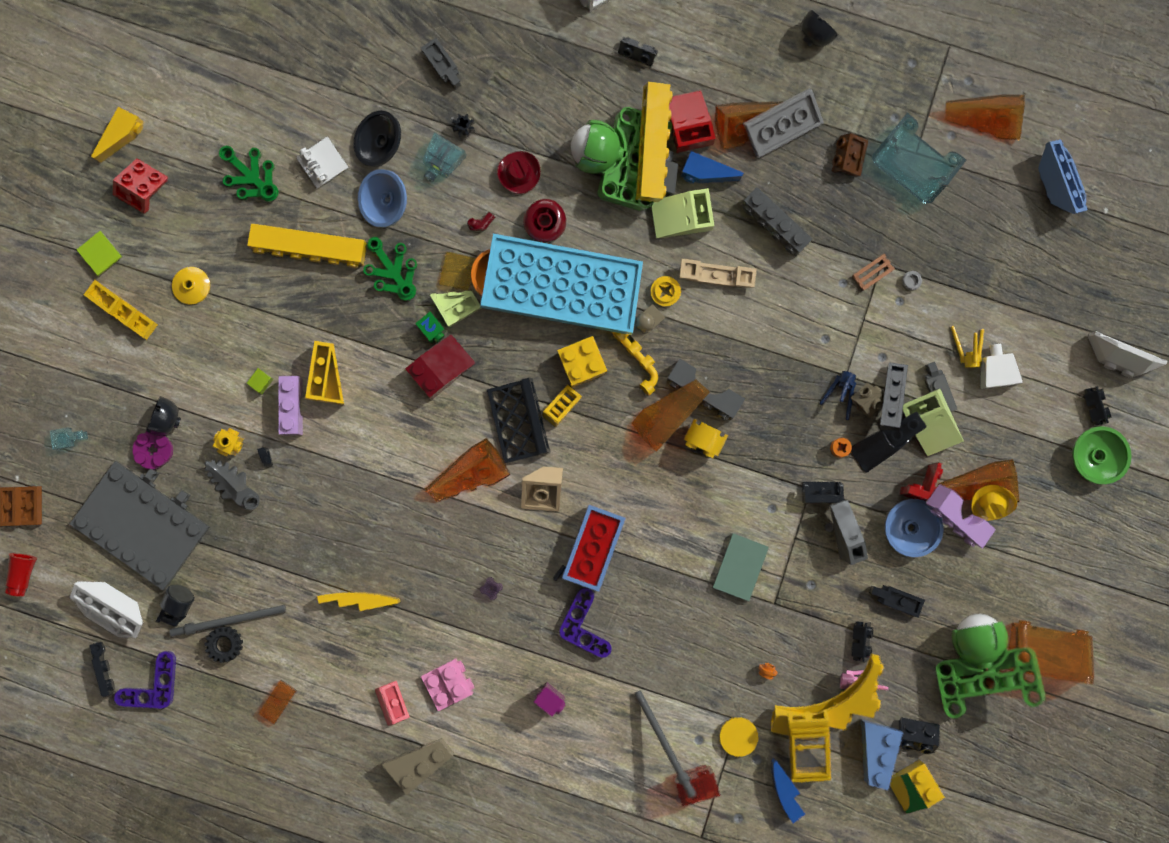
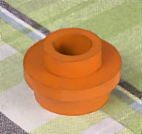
(767, 671)

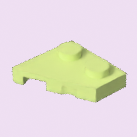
(455, 305)

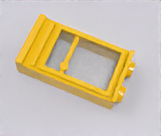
(809, 748)

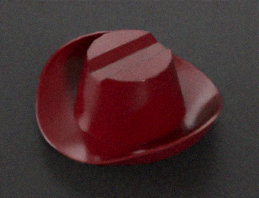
(519, 172)
(544, 220)

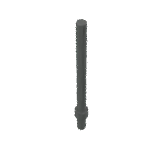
(191, 628)
(682, 777)

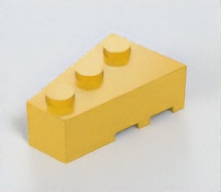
(324, 375)

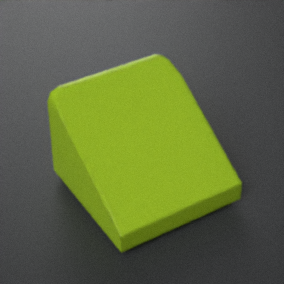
(260, 381)

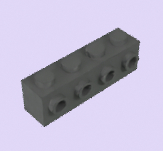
(776, 222)

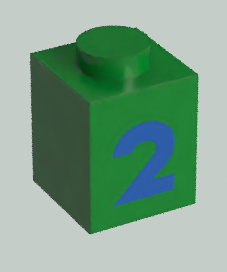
(431, 328)

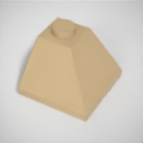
(542, 489)

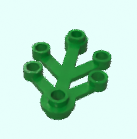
(251, 176)
(392, 271)

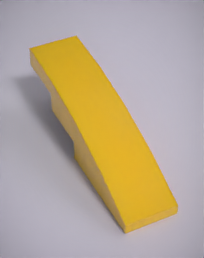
(120, 309)
(364, 599)

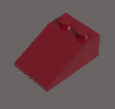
(440, 366)

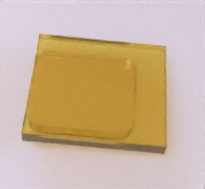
(457, 271)

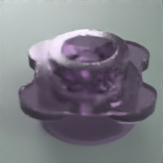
(491, 593)

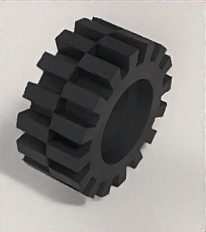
(213, 650)

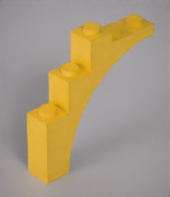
(857, 699)

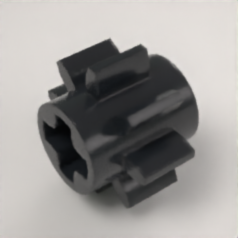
(463, 131)

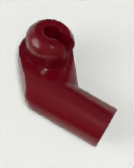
(481, 224)

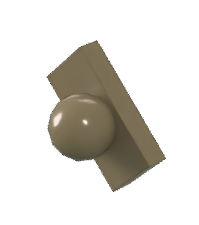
(646, 323)

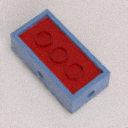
(593, 548)

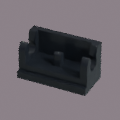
(822, 492)

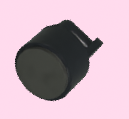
(175, 602)

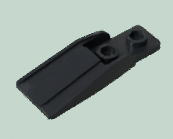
(885, 443)

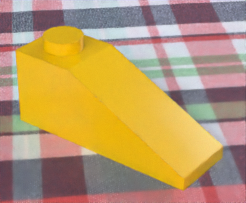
(119, 132)

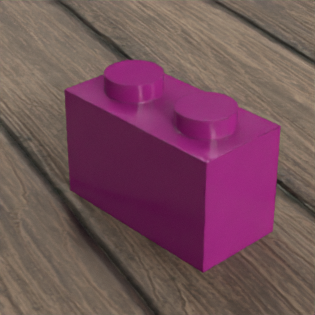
(550, 700)

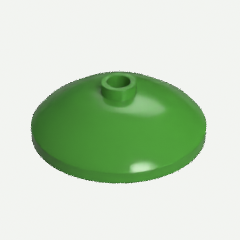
(1113, 455)

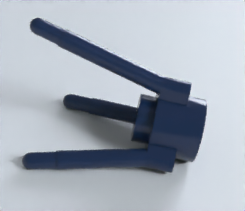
(846, 382)

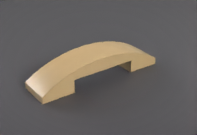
(717, 274)

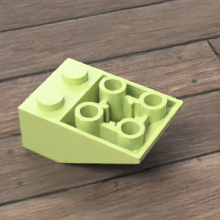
(683, 214)
(941, 426)

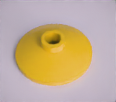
(198, 290)

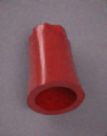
(19, 573)

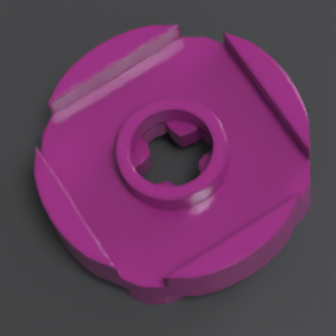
(159, 458)

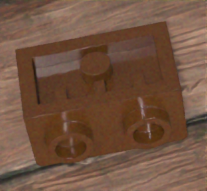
(850, 154)

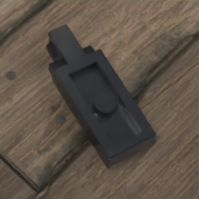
(898, 600)
(101, 669)

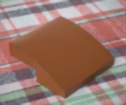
(20, 506)

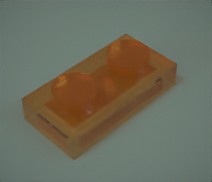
(277, 701)

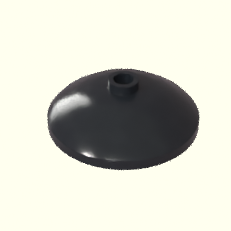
(377, 138)

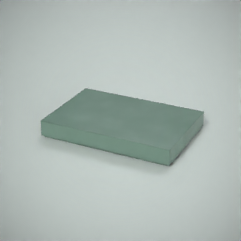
(740, 567)

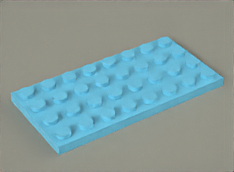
(562, 284)

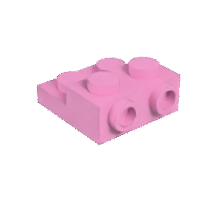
(448, 684)

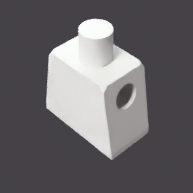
(999, 369)

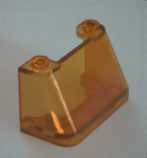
(1058, 652)

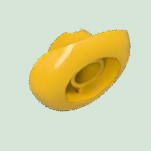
(993, 502)

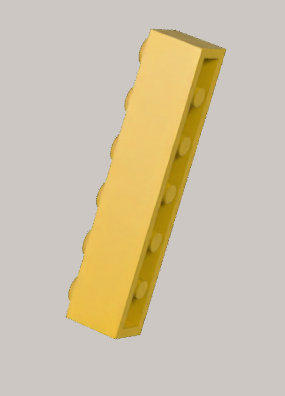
(653, 142)
(307, 244)

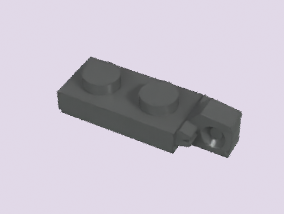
(441, 62)
(937, 380)

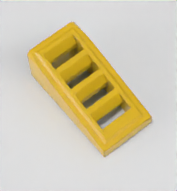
(550, 417)

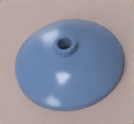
(375, 194)
(926, 532)

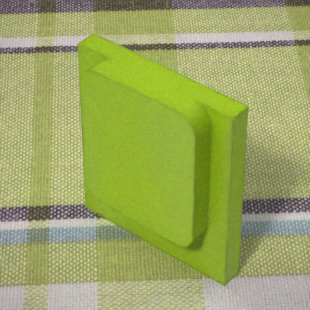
(99, 253)

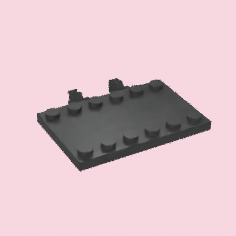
(140, 524)

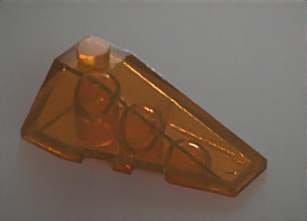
(991, 114)
(474, 468)
(996, 473)

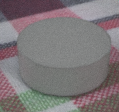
(911, 280)

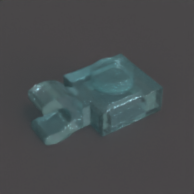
(65, 437)

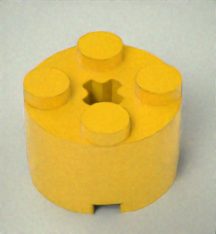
(705, 438)

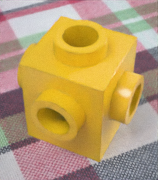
(234, 445)

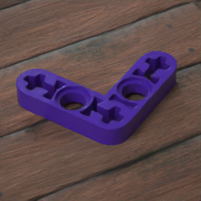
(578, 631)
(153, 694)

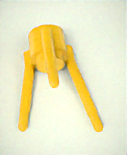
(973, 358)

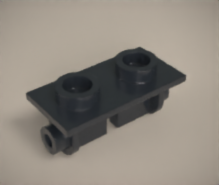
(630, 48)
(1096, 398)
(862, 649)

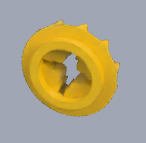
(675, 291)

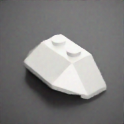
(1123, 356)
(108, 608)

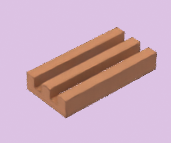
(886, 263)

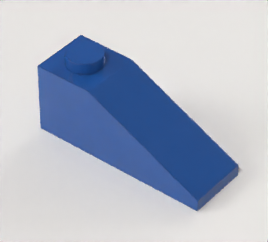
(705, 170)

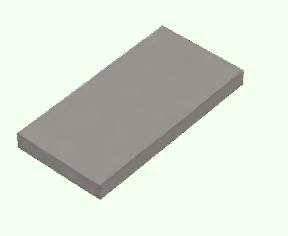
(783, 123)

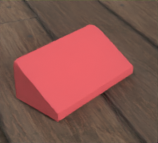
(392, 703)

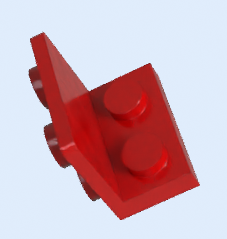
(138, 184)
(928, 487)

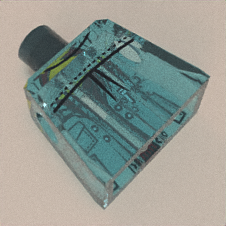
(442, 157)

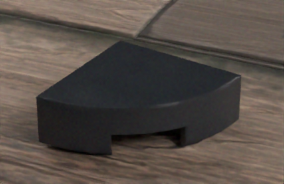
(265, 457)

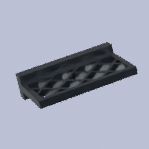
(533, 413)

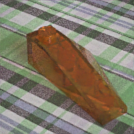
(730, 120)
(665, 416)

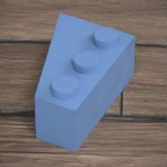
(879, 752)

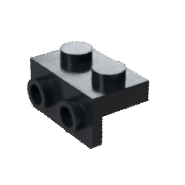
(919, 735)

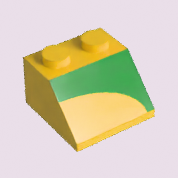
(915, 787)

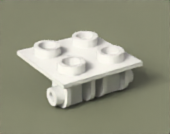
(321, 162)

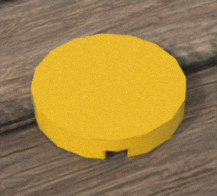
(738, 736)

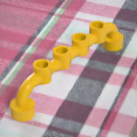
(645, 362)

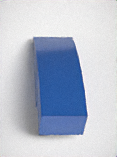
(786, 792)

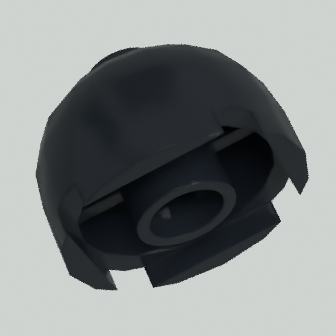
(817, 30)
(163, 417)

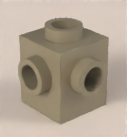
(868, 399)

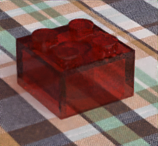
(703, 783)

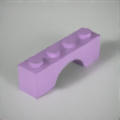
(948, 504)

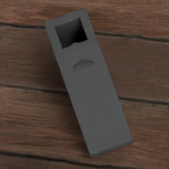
(848, 534)

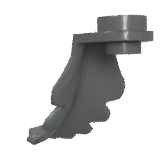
(232, 484)

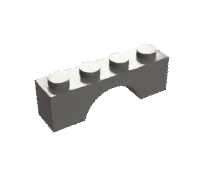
(725, 403)

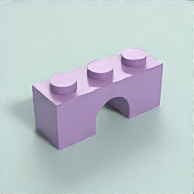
(289, 405)

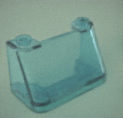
(915, 162)

